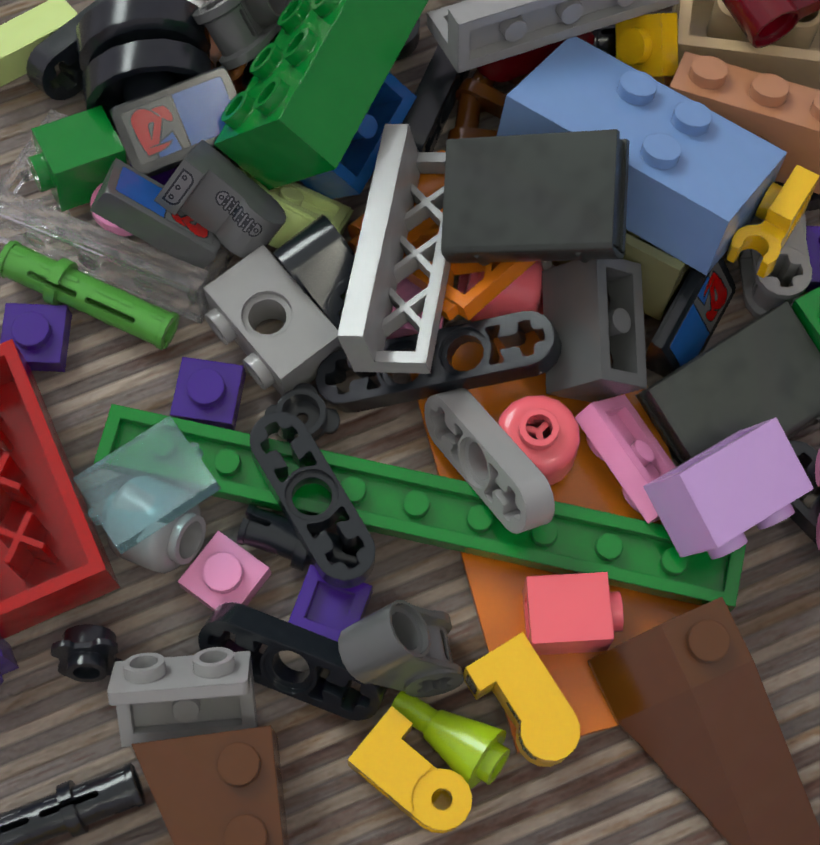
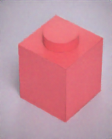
(571, 613)

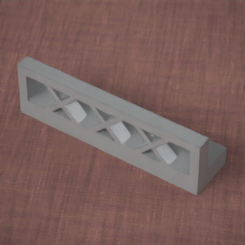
(492, 30)
(380, 263)

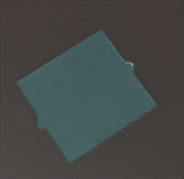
(146, 484)

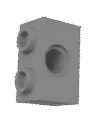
(261, 291)

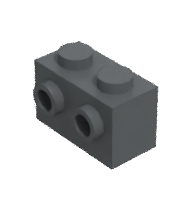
(600, 328)

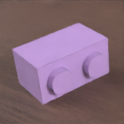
(729, 490)

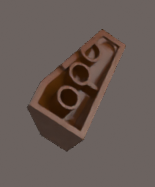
(709, 725)

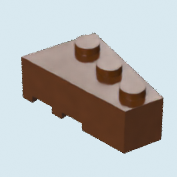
(218, 787)

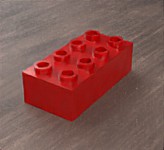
(46, 538)

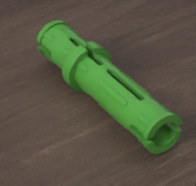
(65, 284)

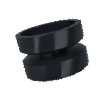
(138, 49)

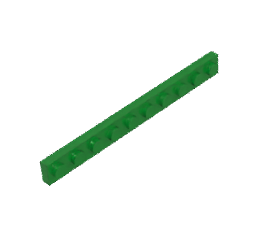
(454, 517)

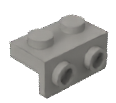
(182, 695)

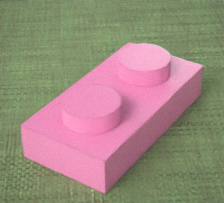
(627, 447)

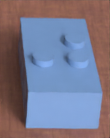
(688, 169)

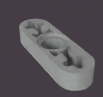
(489, 460)

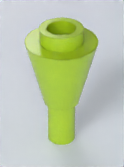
(463, 743)

